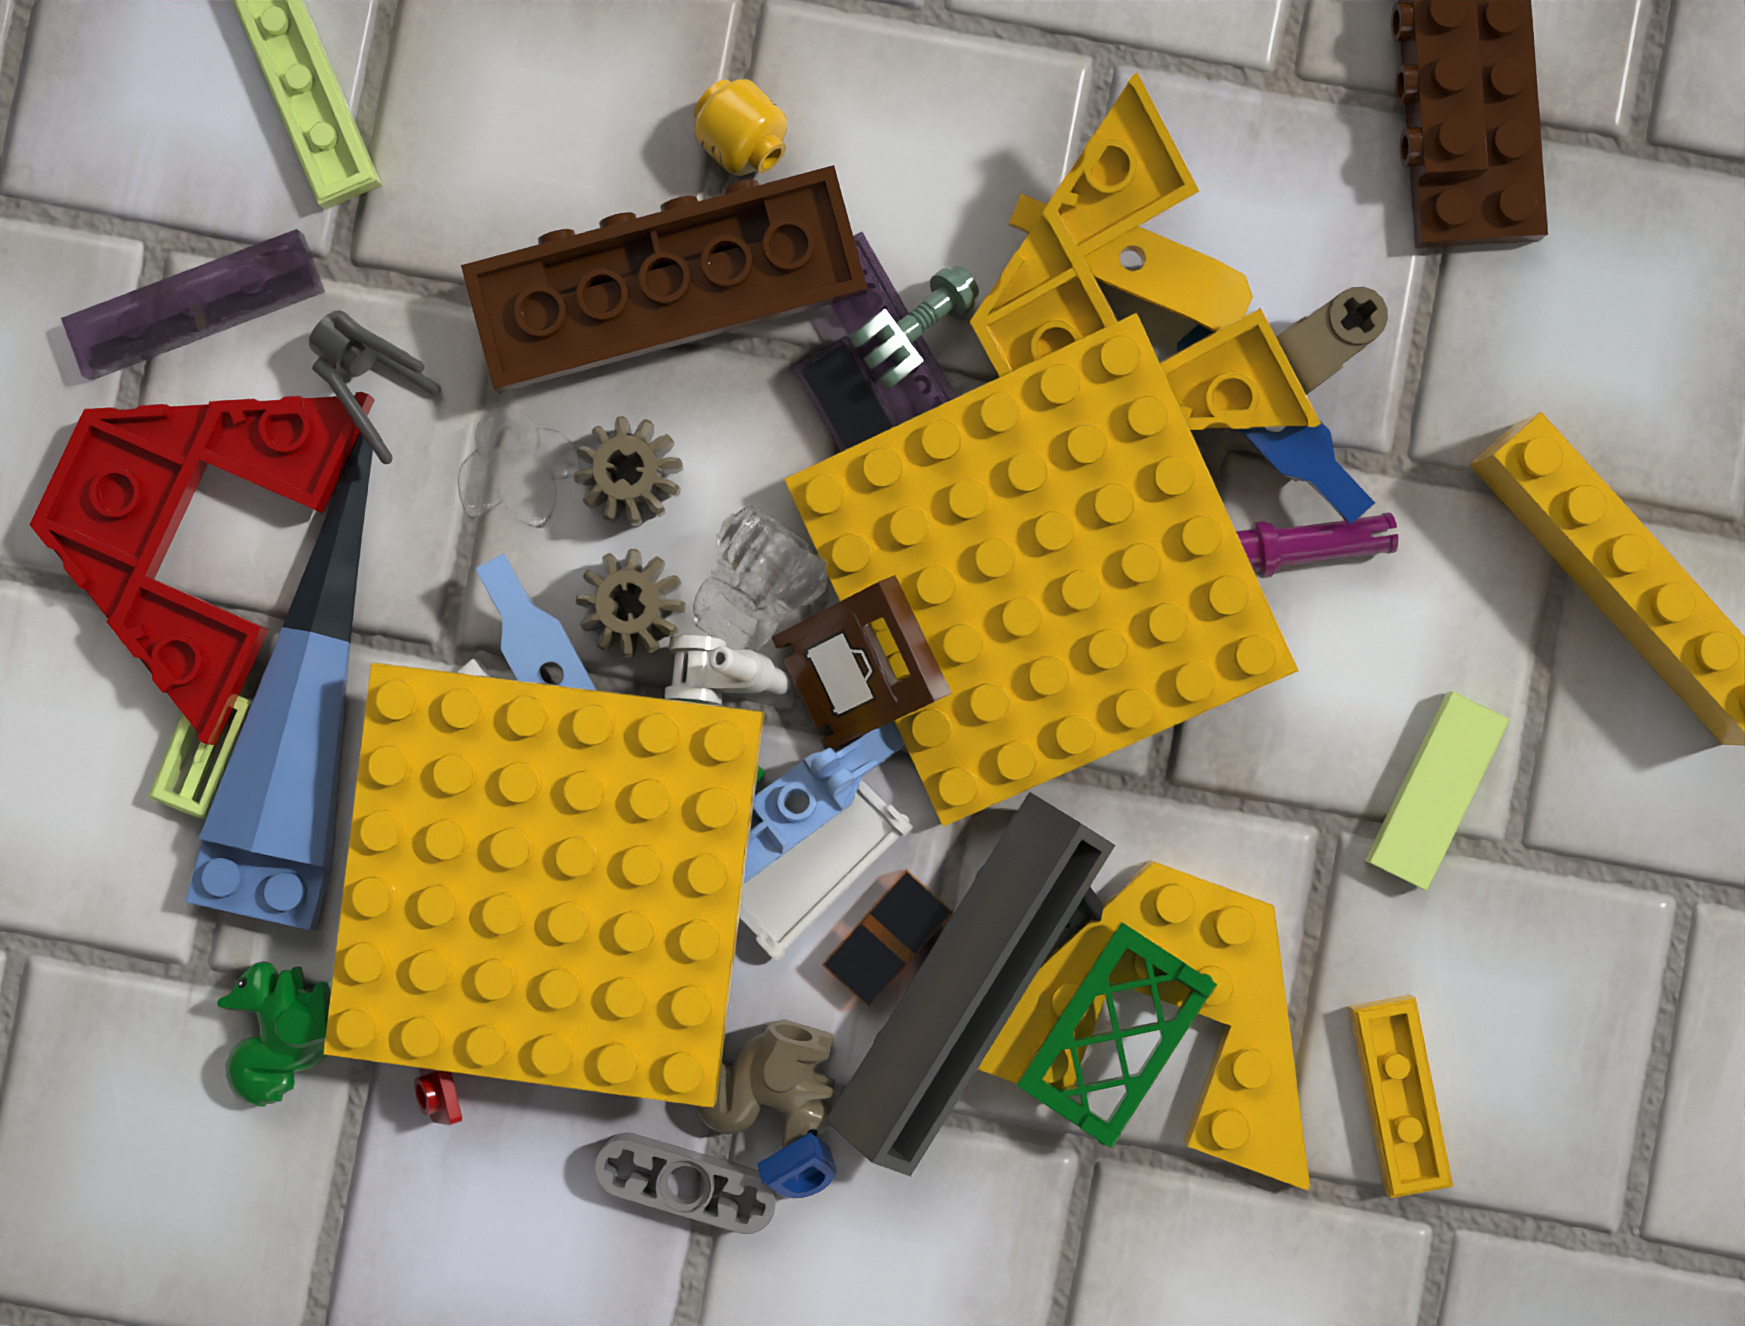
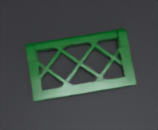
(1062, 1036)

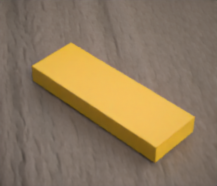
(1400, 1096)

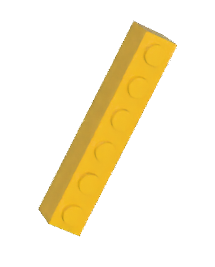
(1622, 570)

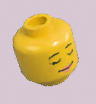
(740, 127)

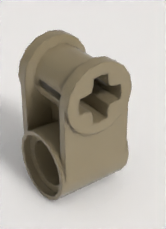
(1321, 343)

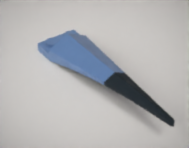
(276, 807)

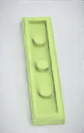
(309, 99)

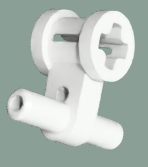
(708, 669)

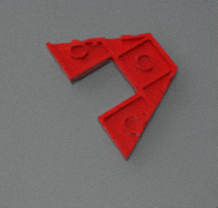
(125, 495)

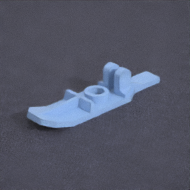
(528, 632)
(828, 783)

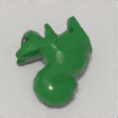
(290, 1031)

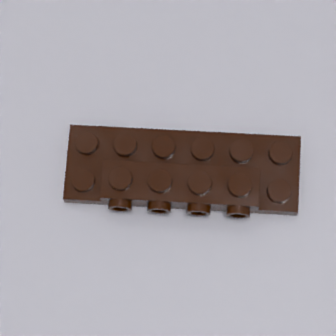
(1470, 121)
(664, 278)

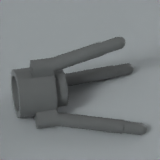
(351, 349)

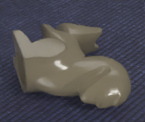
(778, 1074)

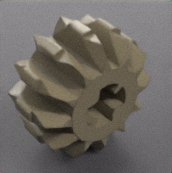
(635, 449)
(609, 609)

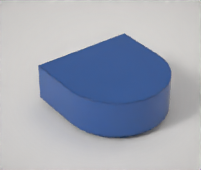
(799, 1168)

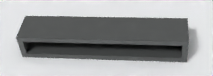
(968, 985)

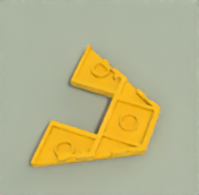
(1053, 299)
(1251, 1090)

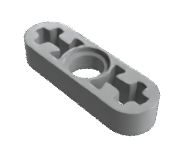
(645, 1154)

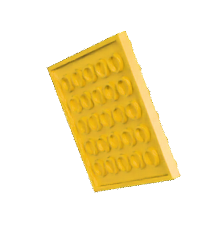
(1054, 565)
(544, 883)

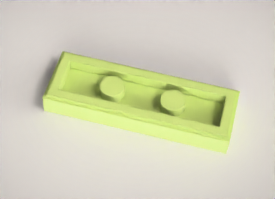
(1437, 790)

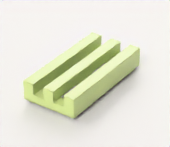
(175, 757)

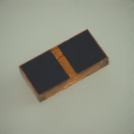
(887, 937)

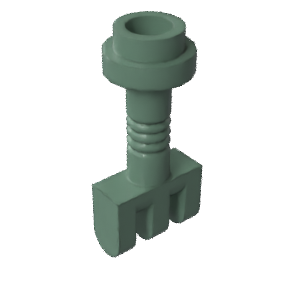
(952, 293)

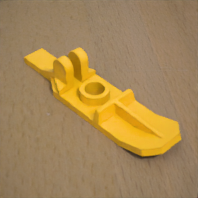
(1169, 273)

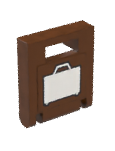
(845, 671)

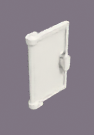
(819, 869)

